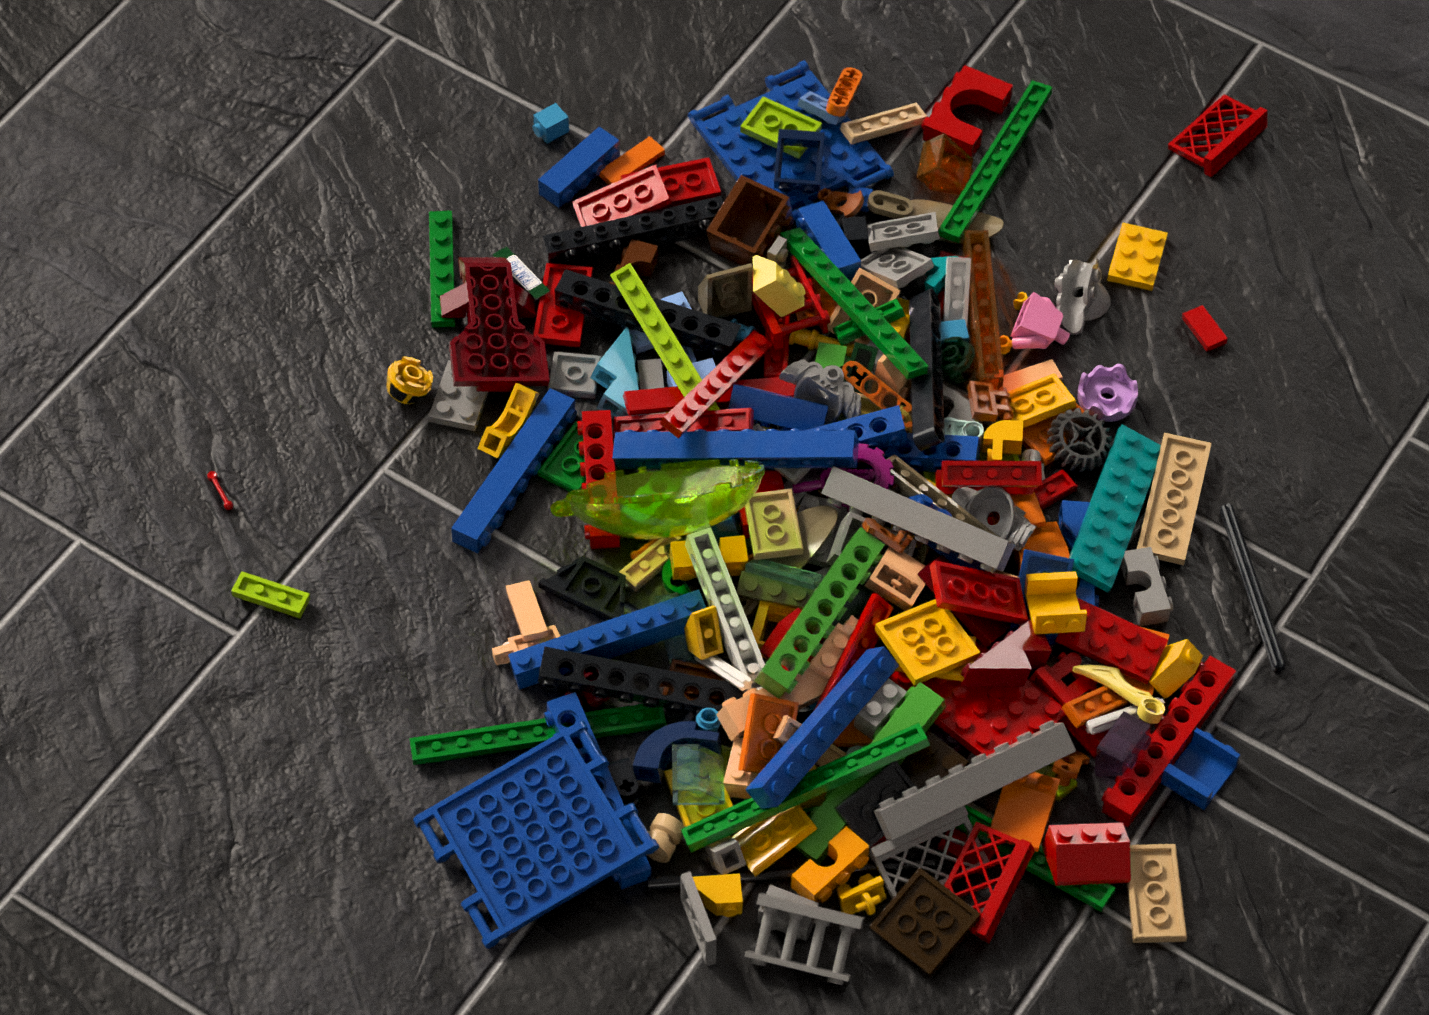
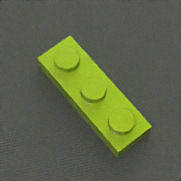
(270, 594)

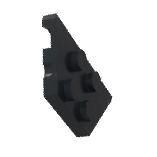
(589, 587)

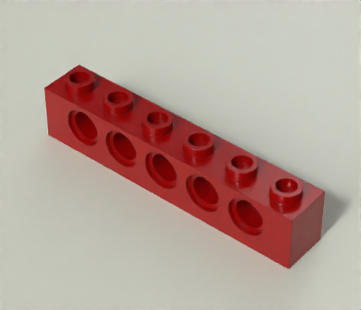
(597, 425)

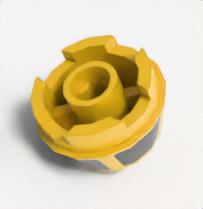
(408, 380)

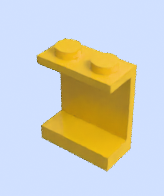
(1054, 603)

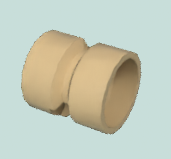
(667, 833)

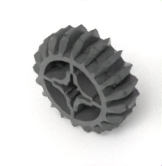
(1072, 425)

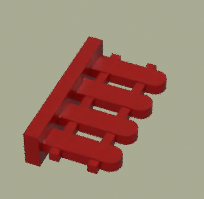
(1051, 683)

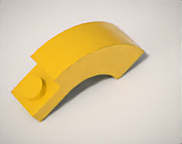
(516, 413)

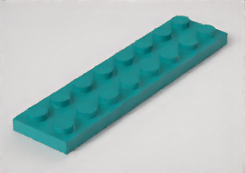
(1114, 508)

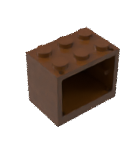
(749, 221)

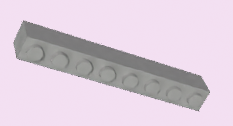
(918, 519)
(974, 780)

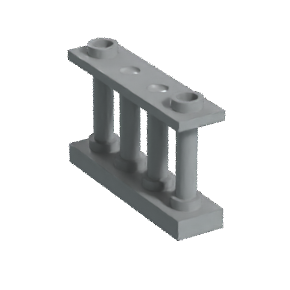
(822, 918)

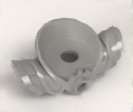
(1080, 309)
(823, 387)
(981, 503)

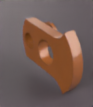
(832, 198)
(895, 542)
(1067, 771)

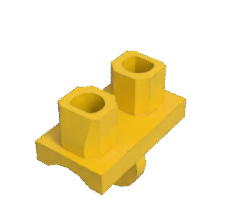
(862, 897)

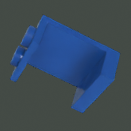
(1201, 769)

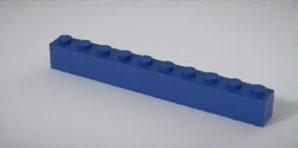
(770, 447)

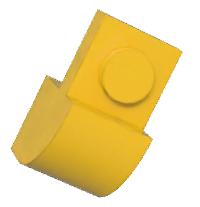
(1003, 438)

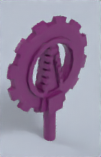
(880, 475)

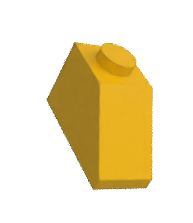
(703, 633)
(1175, 667)
(720, 893)

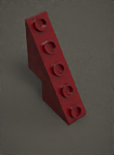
(1010, 660)

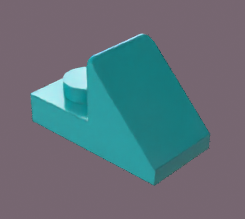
(936, 275)

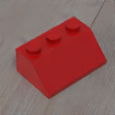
(1088, 853)

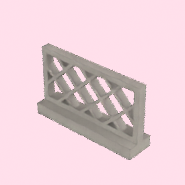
(935, 828)

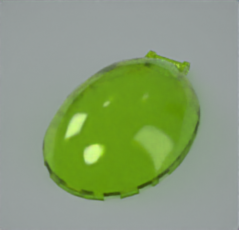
(664, 501)

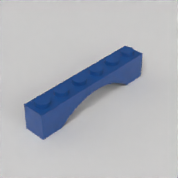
(1070, 520)

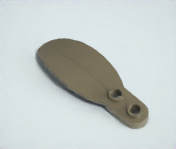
(891, 204)
(815, 527)

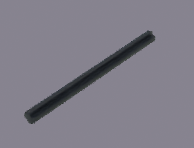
(1252, 588)

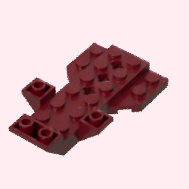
(495, 301)

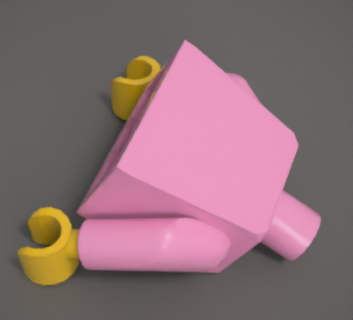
(1036, 324)

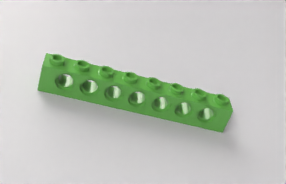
(773, 675)

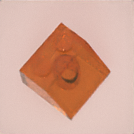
(944, 165)

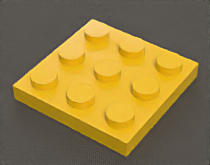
(926, 641)

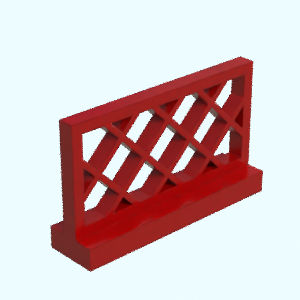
(1231, 142)
(1005, 884)

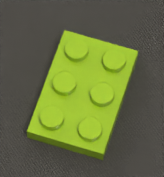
(769, 117)

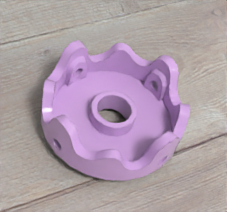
(1110, 381)

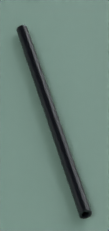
(785, 873)

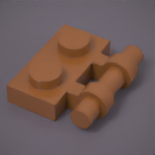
(983, 402)

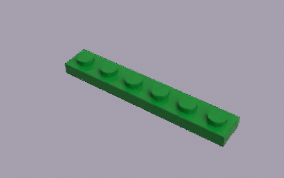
(440, 263)

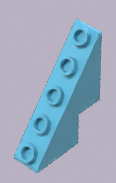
(617, 374)

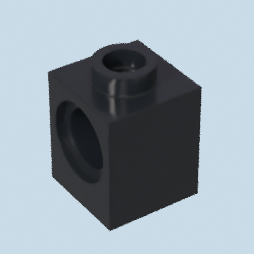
(856, 233)

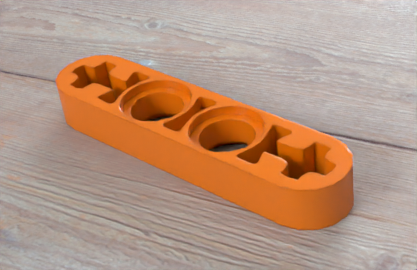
(844, 92)
(882, 392)

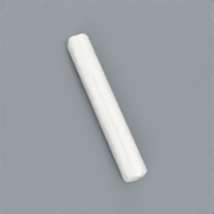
(727, 672)
(1106, 721)

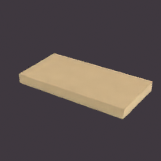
(1155, 895)

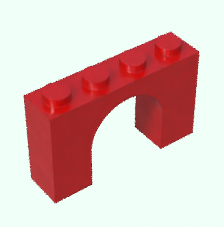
(966, 88)

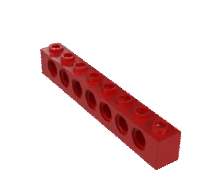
(1212, 673)

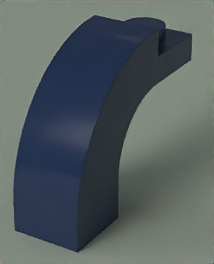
(657, 748)

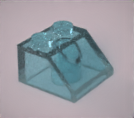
(697, 775)

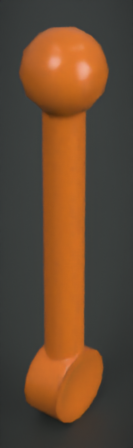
(634, 554)

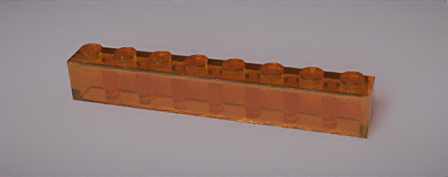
(983, 309)

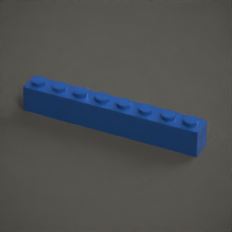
(513, 471)
(612, 636)
(822, 727)

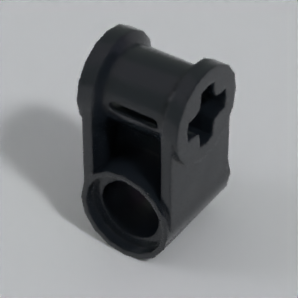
(625, 780)

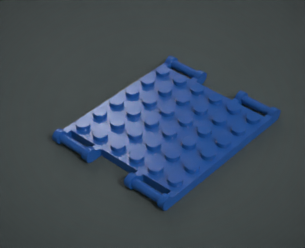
(756, 160)
(535, 833)

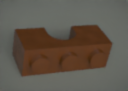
(641, 256)

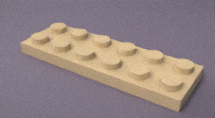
(1174, 497)

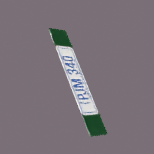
(523, 274)

